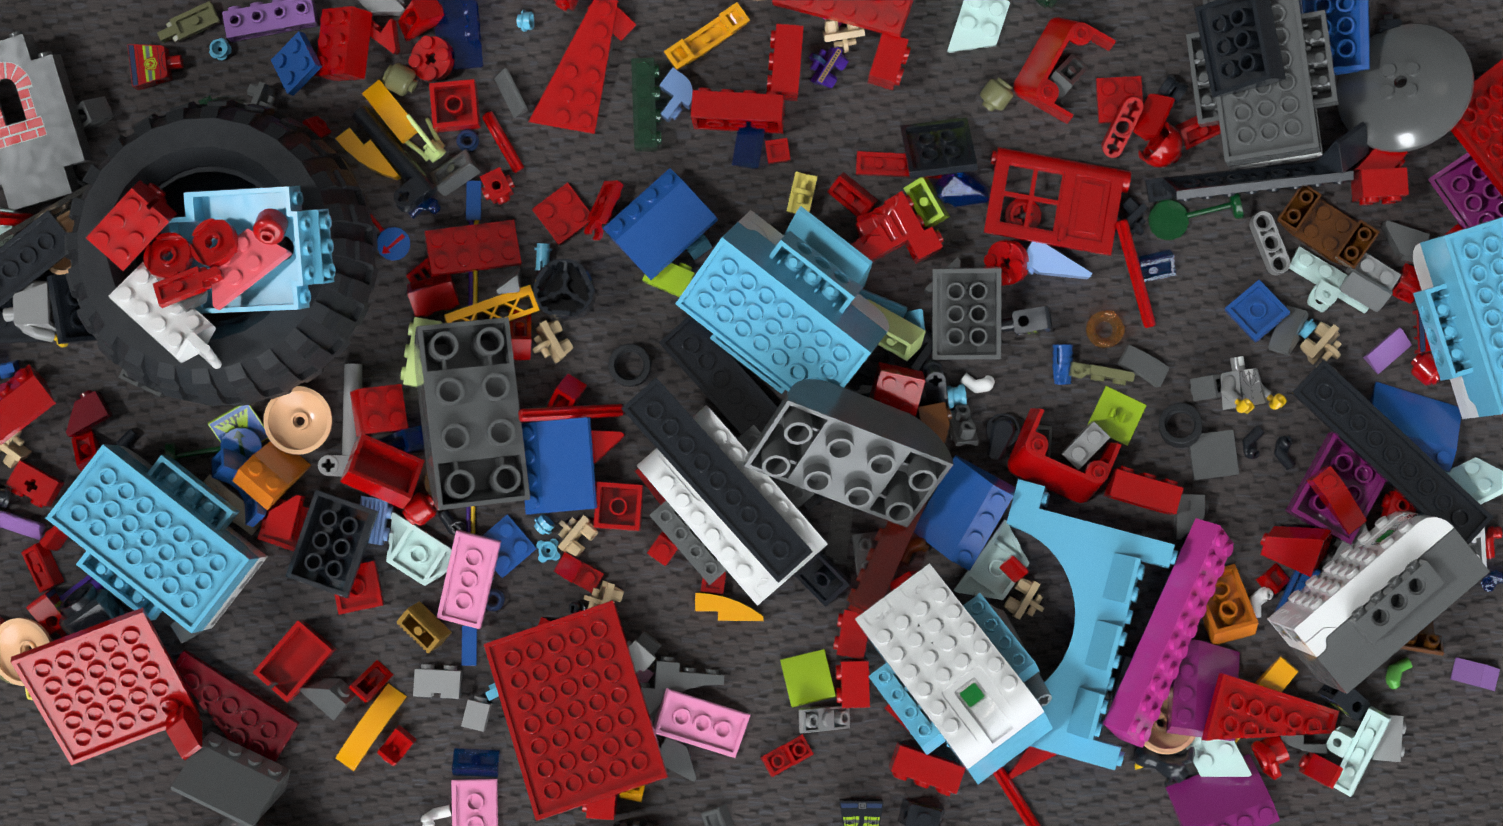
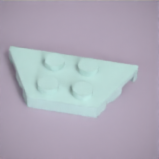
(978, 24)
(1479, 479)
(416, 551)
(985, 574)
(1219, 759)

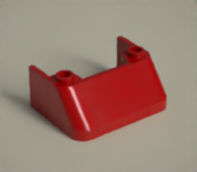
(1033, 81)
(1031, 464)

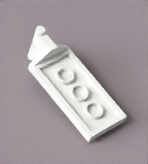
(177, 331)

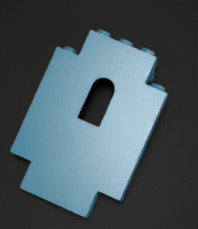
(307, 229)

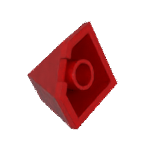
(1297, 547)

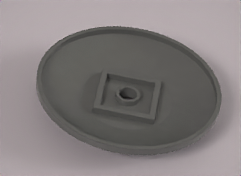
(1430, 102)

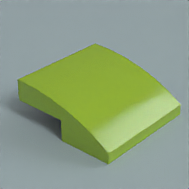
(807, 678)

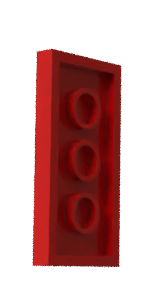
(472, 248)

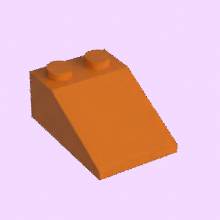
(270, 474)
(1229, 610)

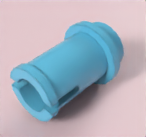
(542, 255)

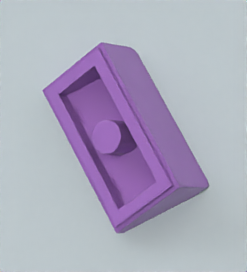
(1387, 350)
(21, 525)

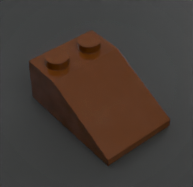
(936, 417)

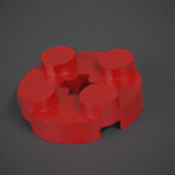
(420, 58)
(166, 243)
(226, 245)
(1018, 260)

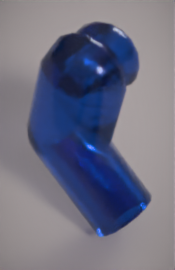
(428, 205)
(1491, 580)

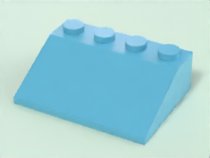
(830, 245)

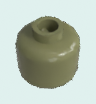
(400, 79)
(996, 94)

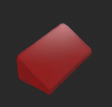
(1153, 116)
(1193, 134)
(852, 195)
(42, 567)

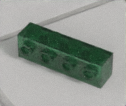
(644, 104)

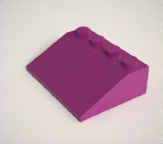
(1468, 191)
(1355, 473)
(1195, 685)
(1223, 800)

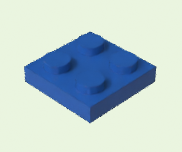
(296, 63)
(1257, 311)
(513, 547)

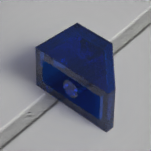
(961, 190)
(407, 440)

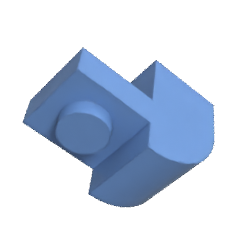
(680, 90)

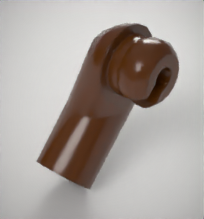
(914, 545)

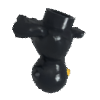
(1169, 765)

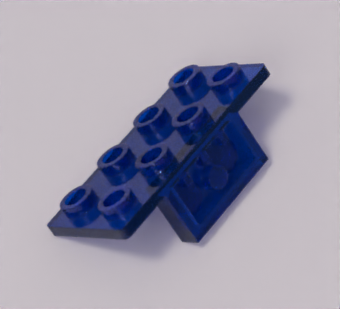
(462, 31)

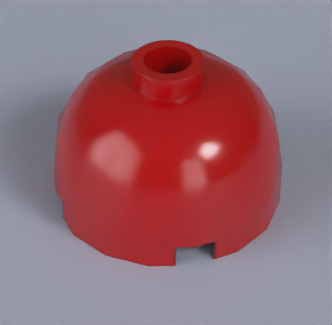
(1165, 148)

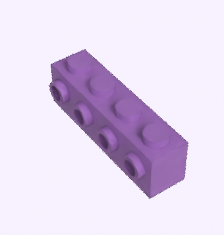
(269, 18)

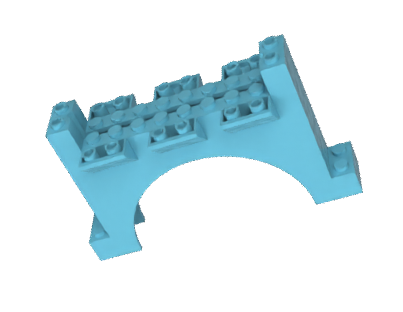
(1103, 578)

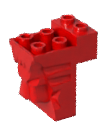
(893, 227)

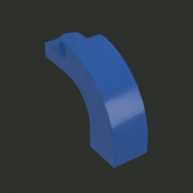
(224, 468)

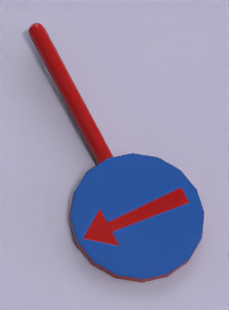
(392, 242)

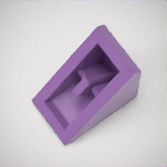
(1475, 674)

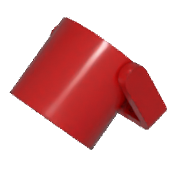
(1270, 754)

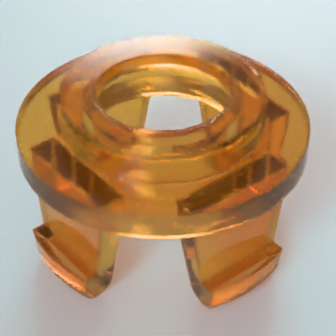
(1116, 323)

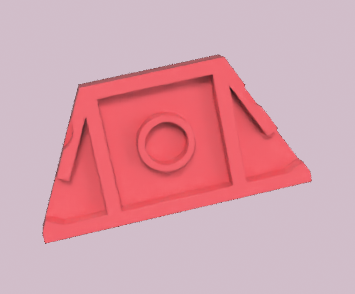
(246, 267)

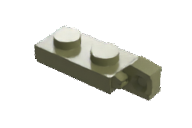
(190, 23)
(1098, 373)

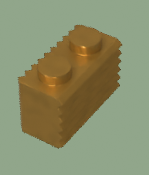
(423, 627)

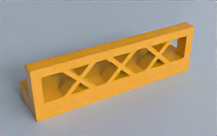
(494, 303)

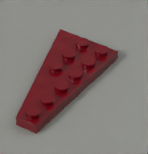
(236, 710)

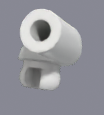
(979, 385)
(1259, 598)
(436, 813)

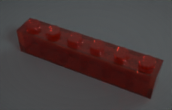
(881, 565)

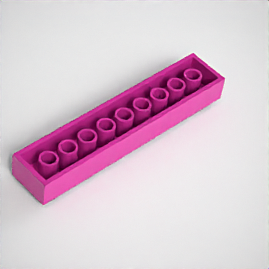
(1169, 633)

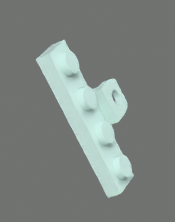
(1327, 281)
(1357, 748)

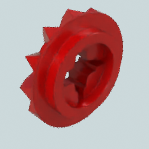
(1014, 209)

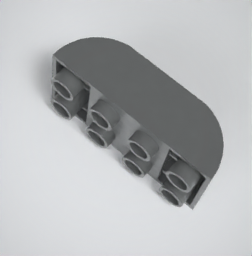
(470, 413)
(851, 451)

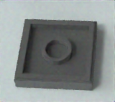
(1214, 455)

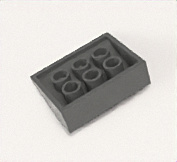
(966, 313)
(232, 780)

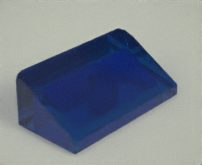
(748, 147)
(1157, 265)
(475, 762)

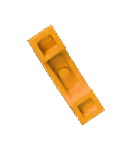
(707, 37)
(370, 727)

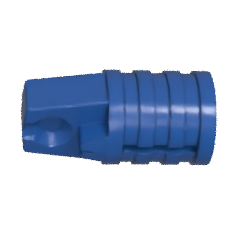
(1061, 363)

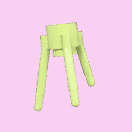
(433, 149)

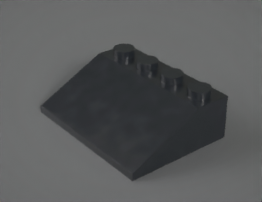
(1239, 45)
(332, 543)

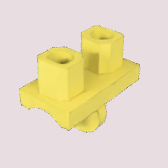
(801, 192)

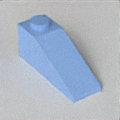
(1048, 261)

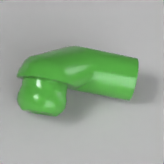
(1395, 671)

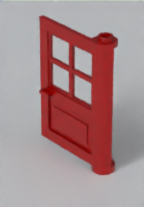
(1085, 203)

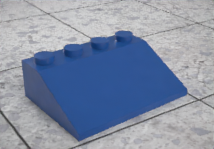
(1347, 32)
(660, 224)
(1423, 420)
(559, 465)
(964, 512)

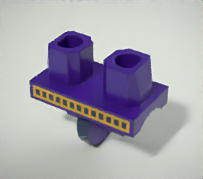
(825, 64)

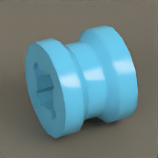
(956, 396)

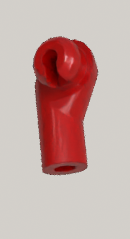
(1491, 533)

